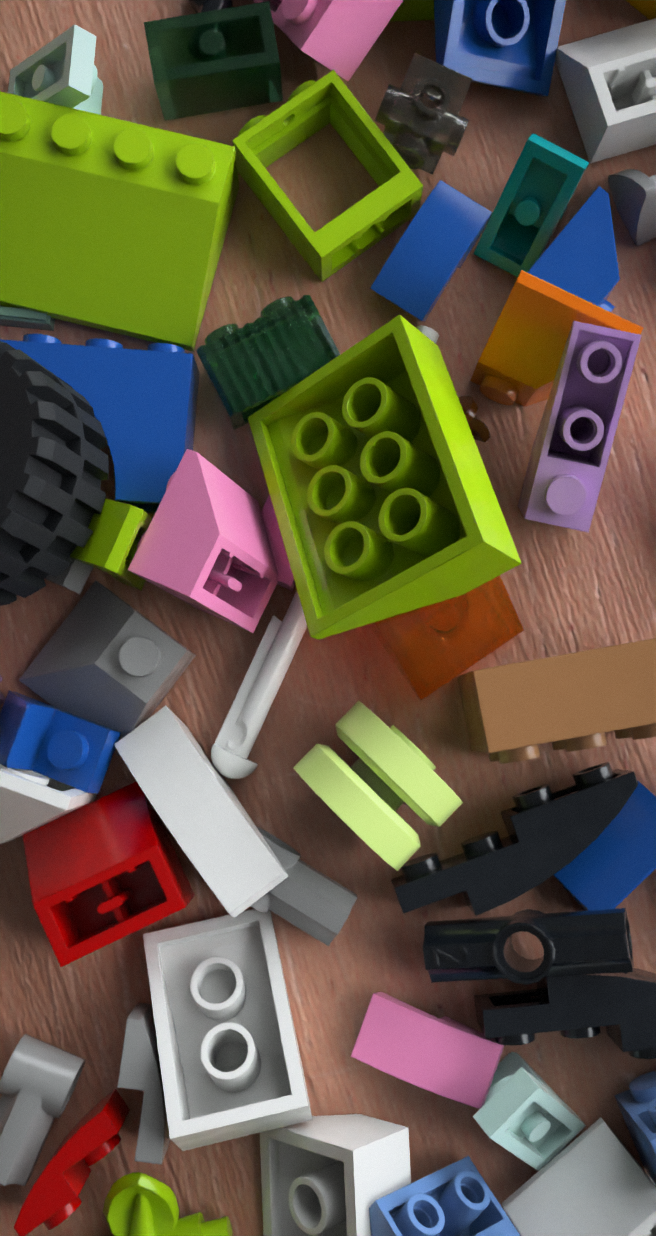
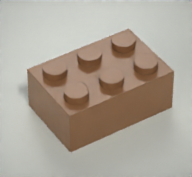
(561, 701)

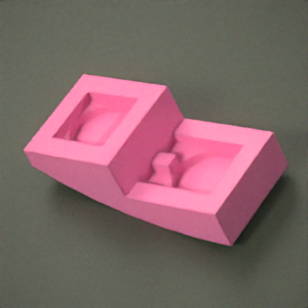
(427, 1050)

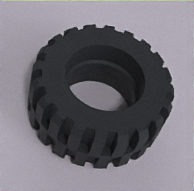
(46, 473)

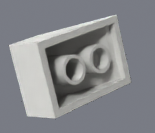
(224, 1030)

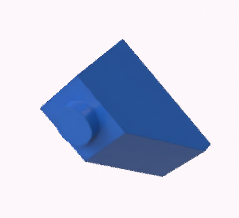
(584, 254)

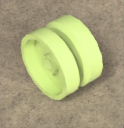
(377, 784)

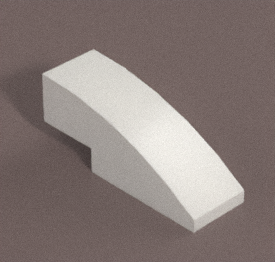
(201, 811)

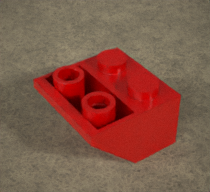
(103, 873)

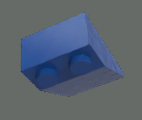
(500, 41)

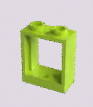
(364, 223)

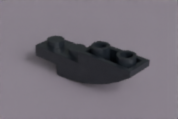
(543, 838)
(577, 1009)

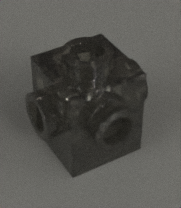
(424, 113)

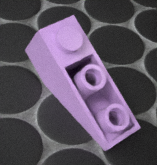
(578, 427)

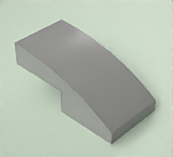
(142, 1072)

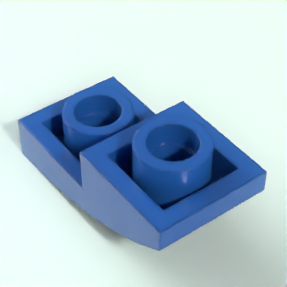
(431, 250)

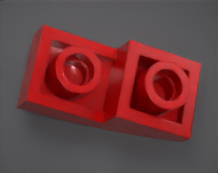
(61, 1181)

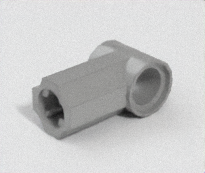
(306, 896)
(33, 1094)

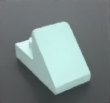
(61, 73)
(526, 1114)

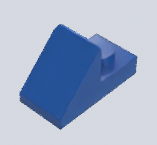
(55, 743)

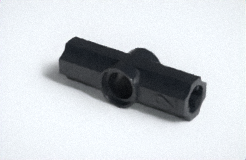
(571, 944)

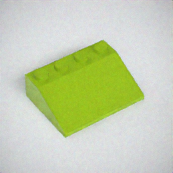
(110, 220)
(379, 485)

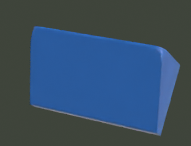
(617, 858)

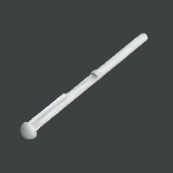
(262, 683)

